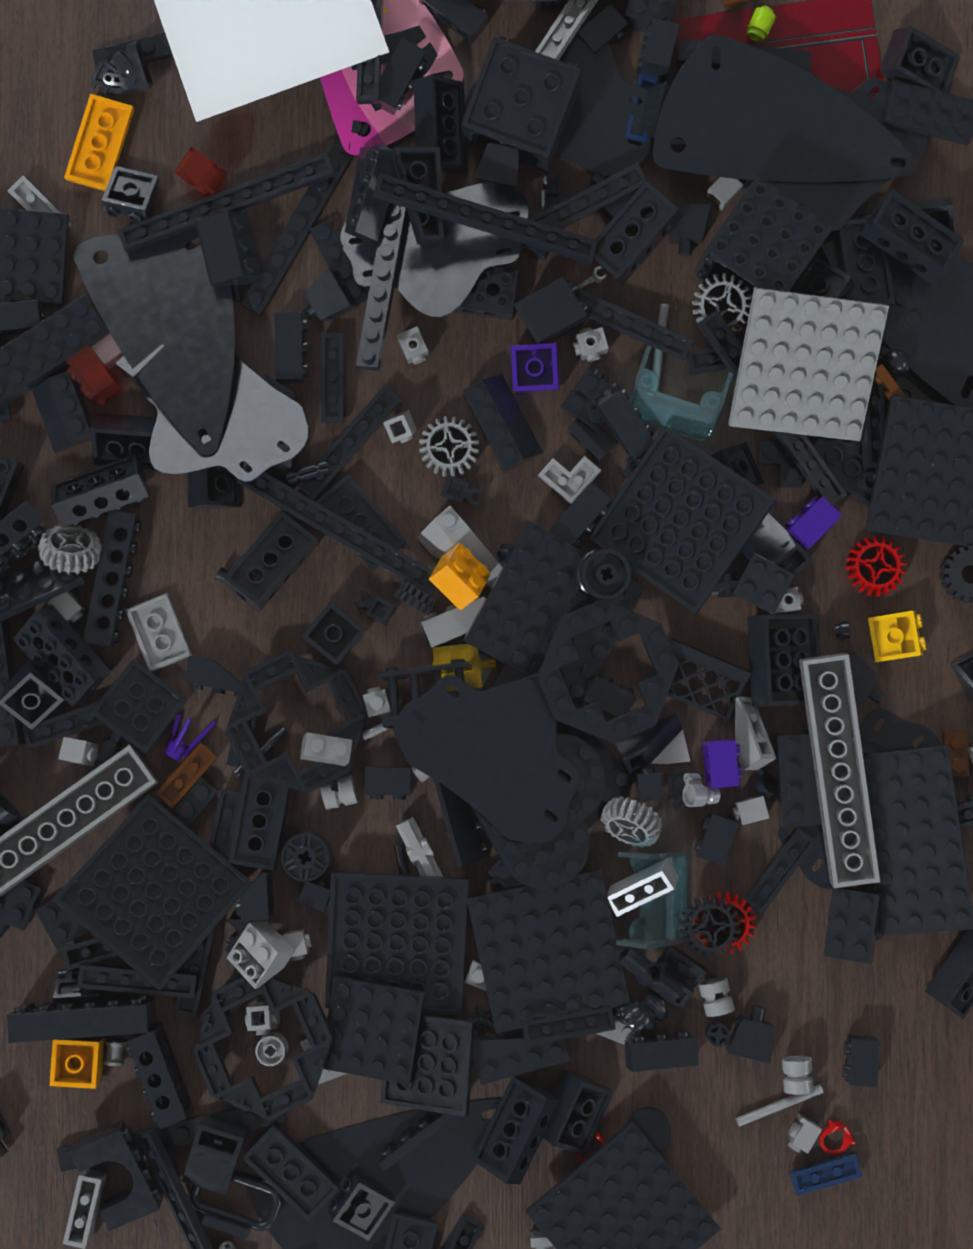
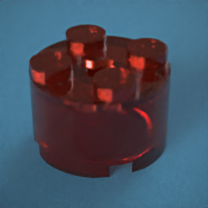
(200, 172)

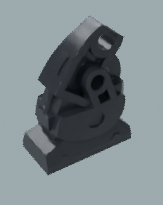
(123, 69)

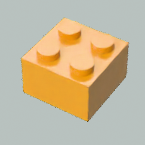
(460, 576)
(77, 1062)

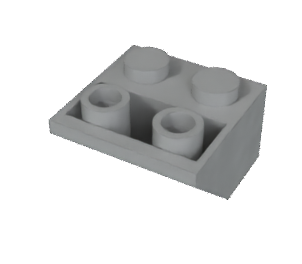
(260, 953)

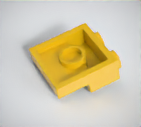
(896, 636)

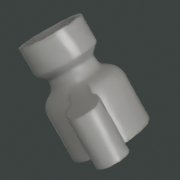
(696, 794)

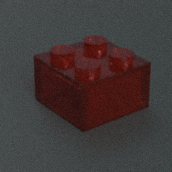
(96, 378)

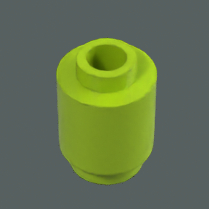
(761, 23)

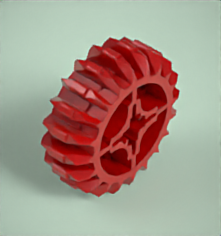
(872, 575)
(745, 918)

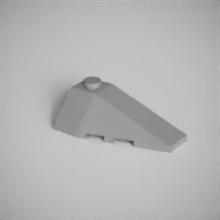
(448, 531)

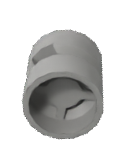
(339, 792)
(718, 1004)
(272, 1048)
(797, 1071)

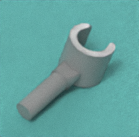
(594, 278)

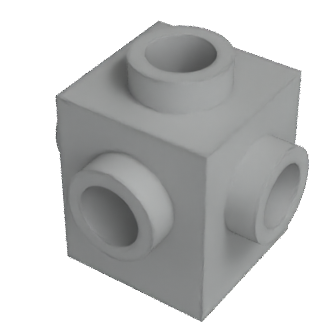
(596, 339)
(254, 1018)

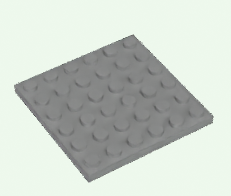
(807, 364)

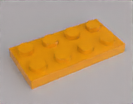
(99, 142)

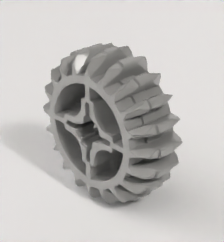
(729, 285)
(446, 427)
(70, 549)
(631, 822)

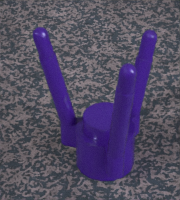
(176, 746)

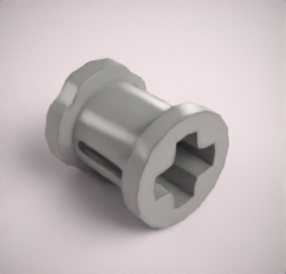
(114, 1052)

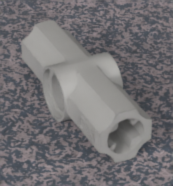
(418, 848)

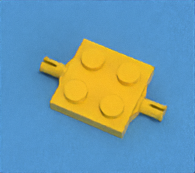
(470, 654)

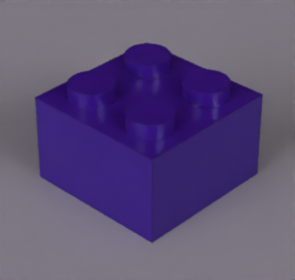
(535, 368)
(813, 522)
(721, 763)

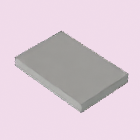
(158, 632)

